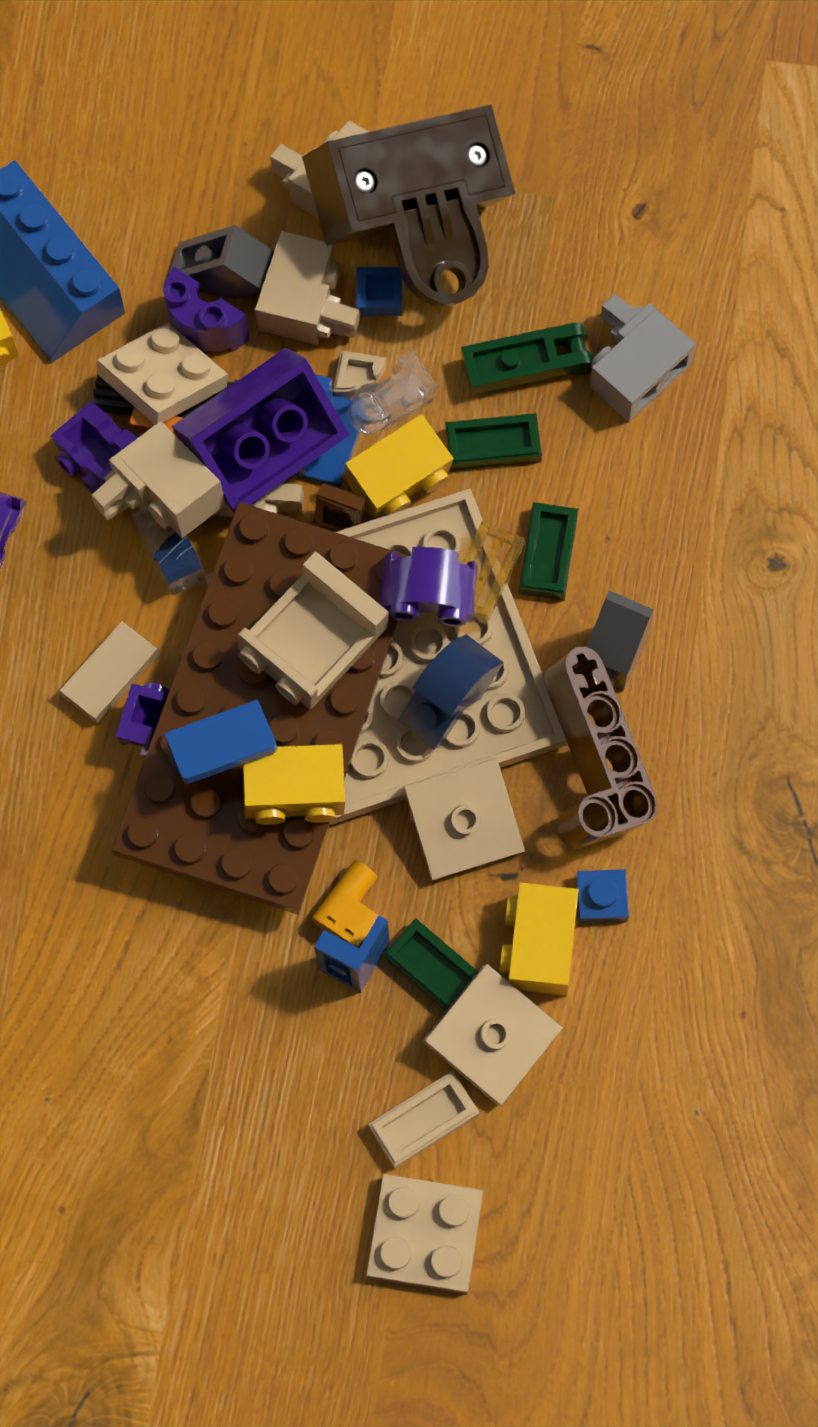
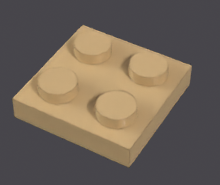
(162, 373)
(425, 1234)

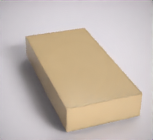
(109, 672)
(423, 1119)

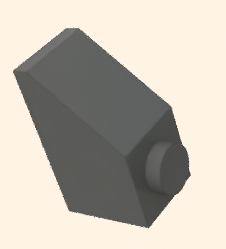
(225, 262)
(620, 636)

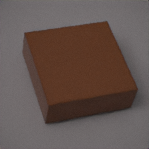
(338, 508)

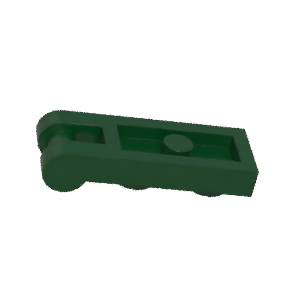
(526, 358)

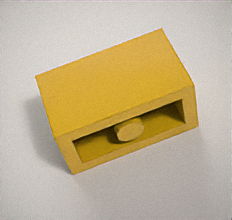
(399, 468)
(295, 784)
(542, 938)

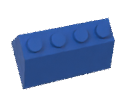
(48, 272)

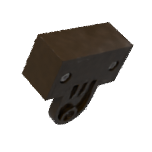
(420, 187)

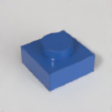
(379, 291)
(602, 896)

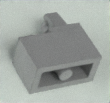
(645, 359)

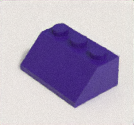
(263, 428)

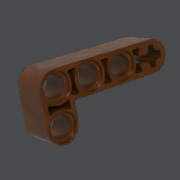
(566, 681)

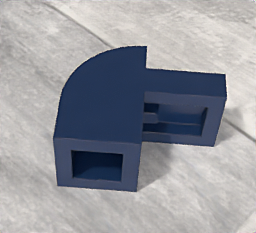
(447, 687)

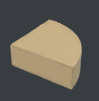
(357, 370)

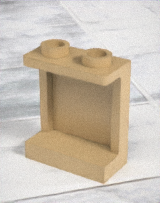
(313, 633)

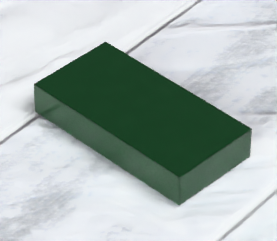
(493, 441)
(548, 551)
(430, 964)

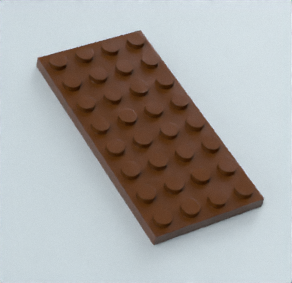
(202, 825)

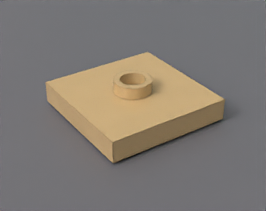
(463, 818)
(492, 1034)

